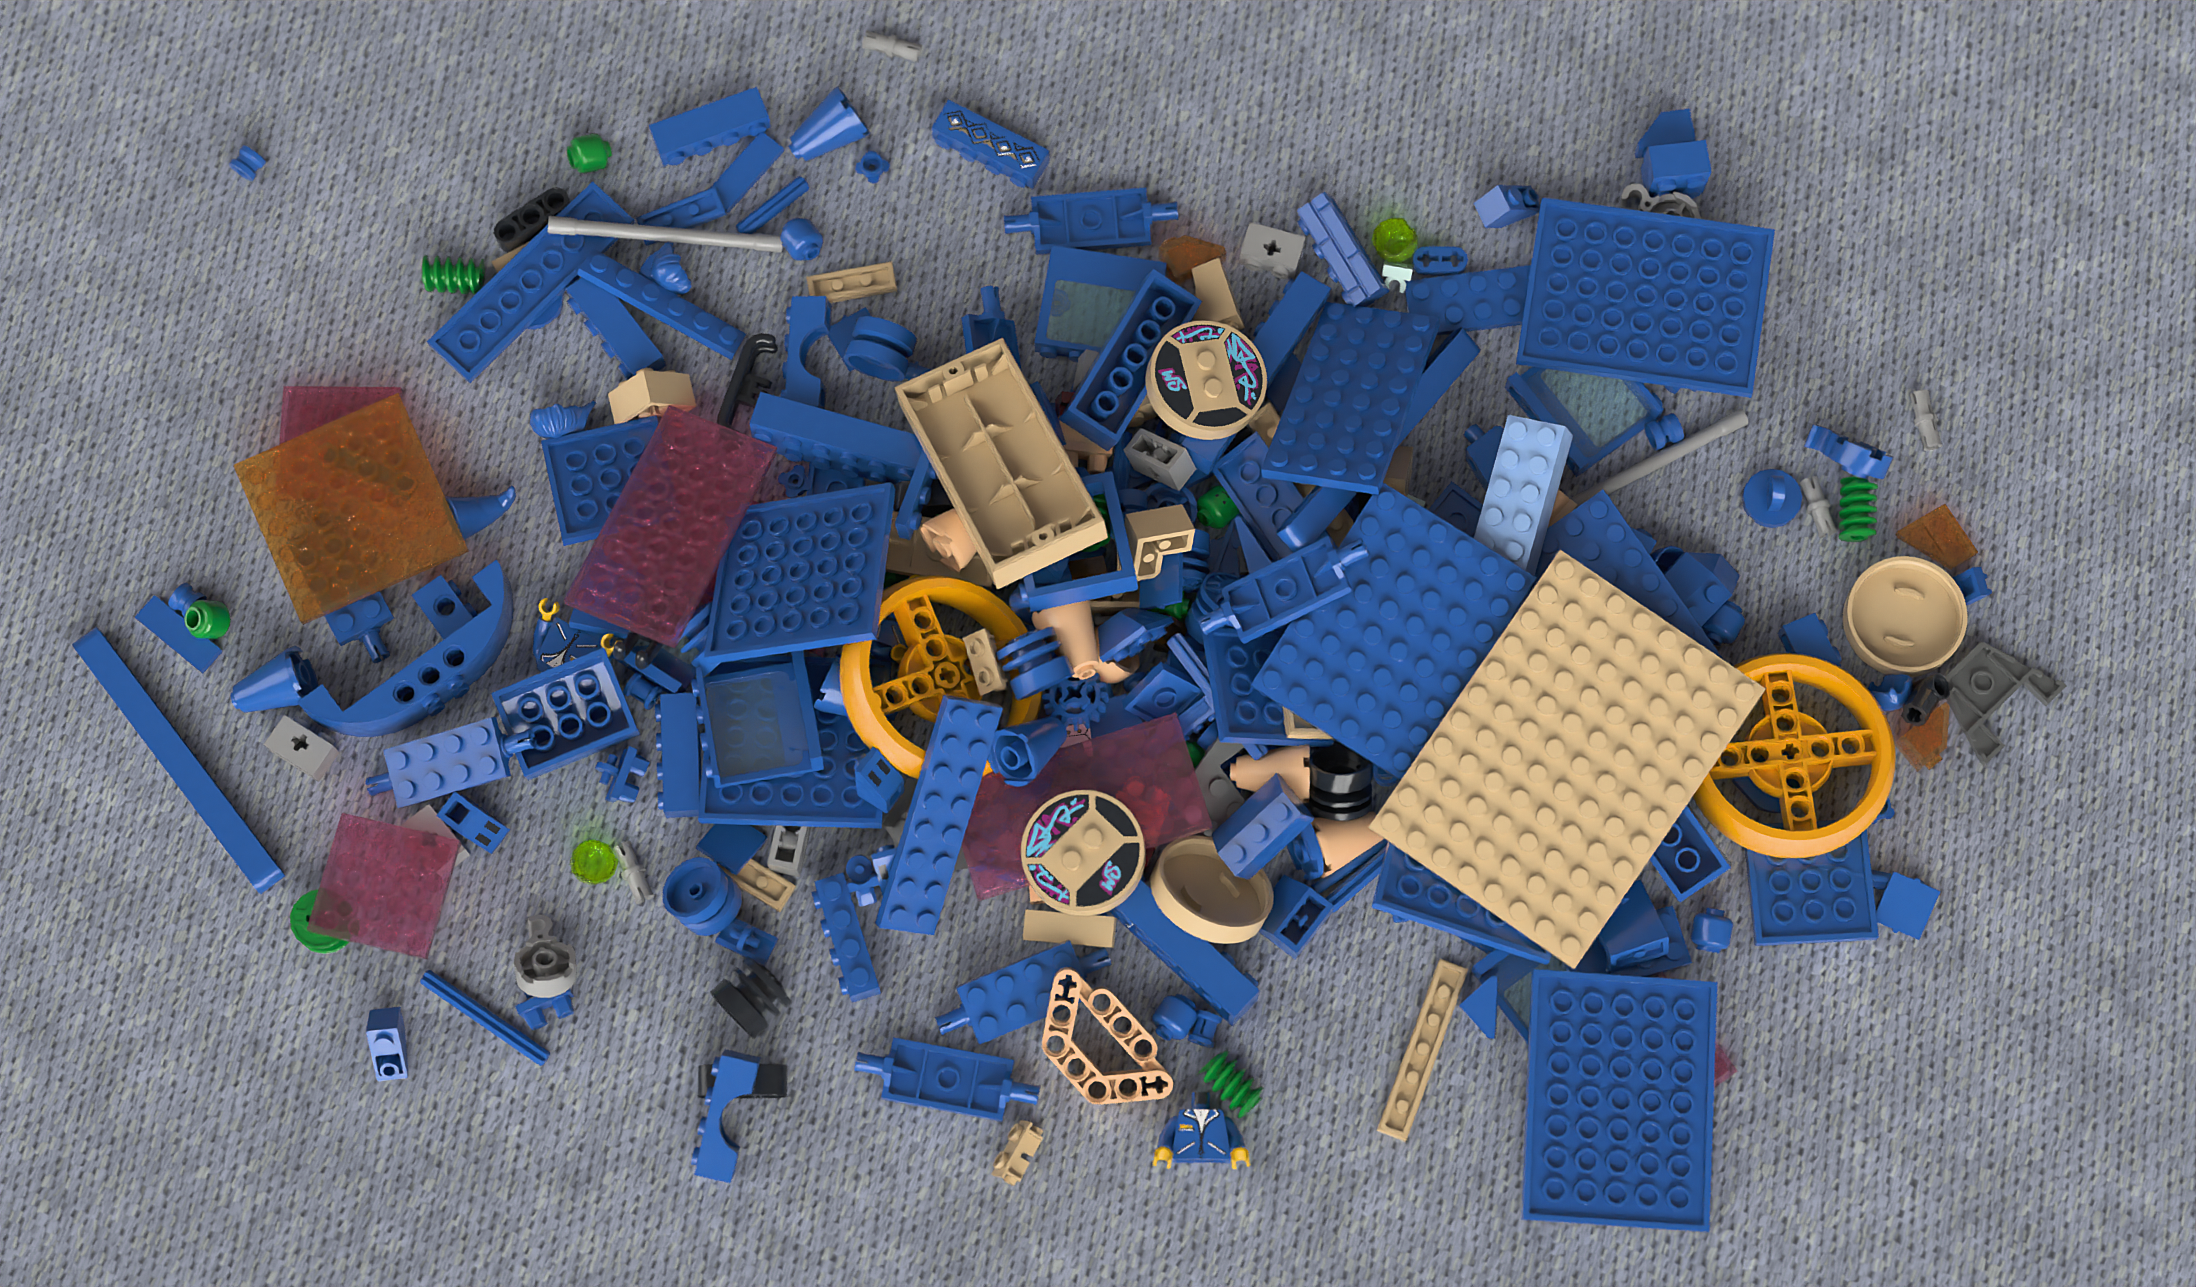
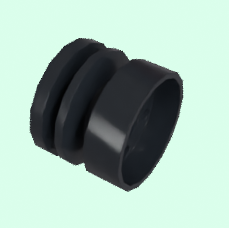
(1339, 783)
(751, 997)

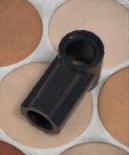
(1925, 698)

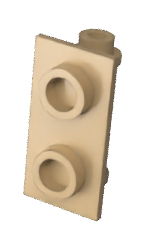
(982, 656)
(1009, 1161)

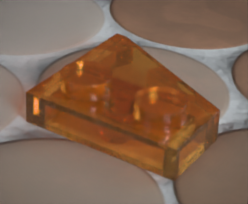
(1939, 538)

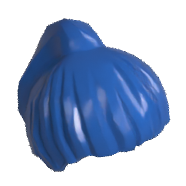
(665, 270)
(560, 420)

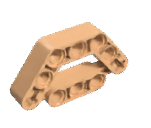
(1127, 1039)

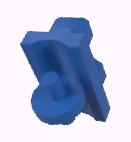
(619, 788)
(861, 879)
(747, 941)
(532, 1009)

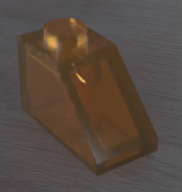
(1186, 253)
(1926, 742)

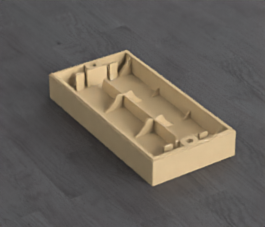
(1001, 463)

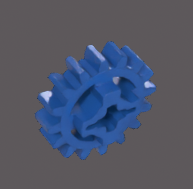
(1075, 701)

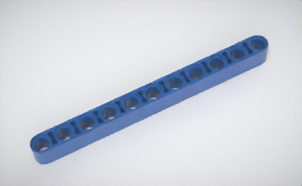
(1325, 503)
(178, 760)

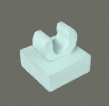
(1397, 271)

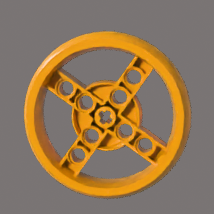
(912, 600)
(1872, 746)

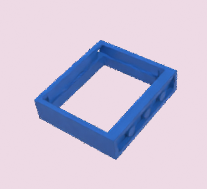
(1098, 585)

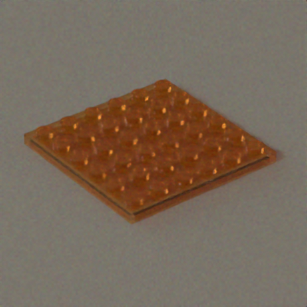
(350, 508)

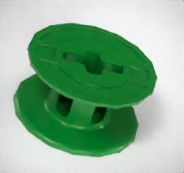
(299, 922)

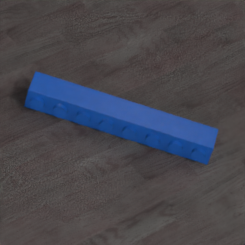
(1275, 342)

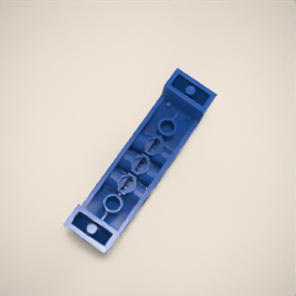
(430, 679)

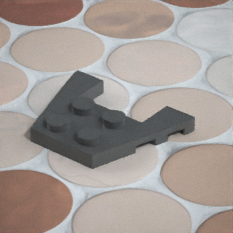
(1983, 684)
(1217, 790)

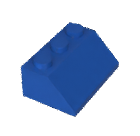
(1261, 828)

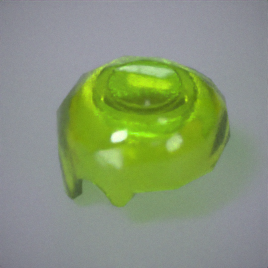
(1394, 240)
(593, 862)

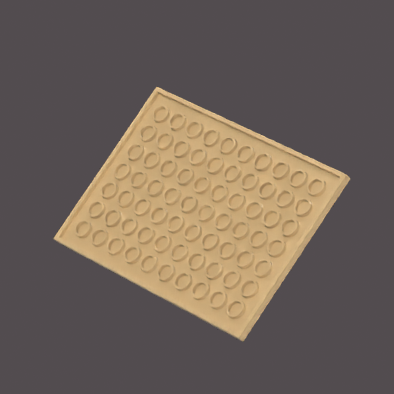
(1567, 759)

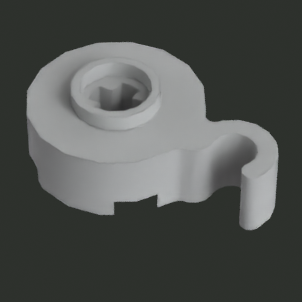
(1670, 204)
(544, 964)

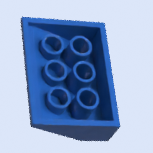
(570, 710)

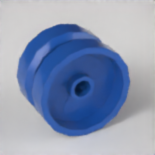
(880, 348)
(702, 896)

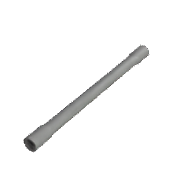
(573, 226)
(1721, 428)

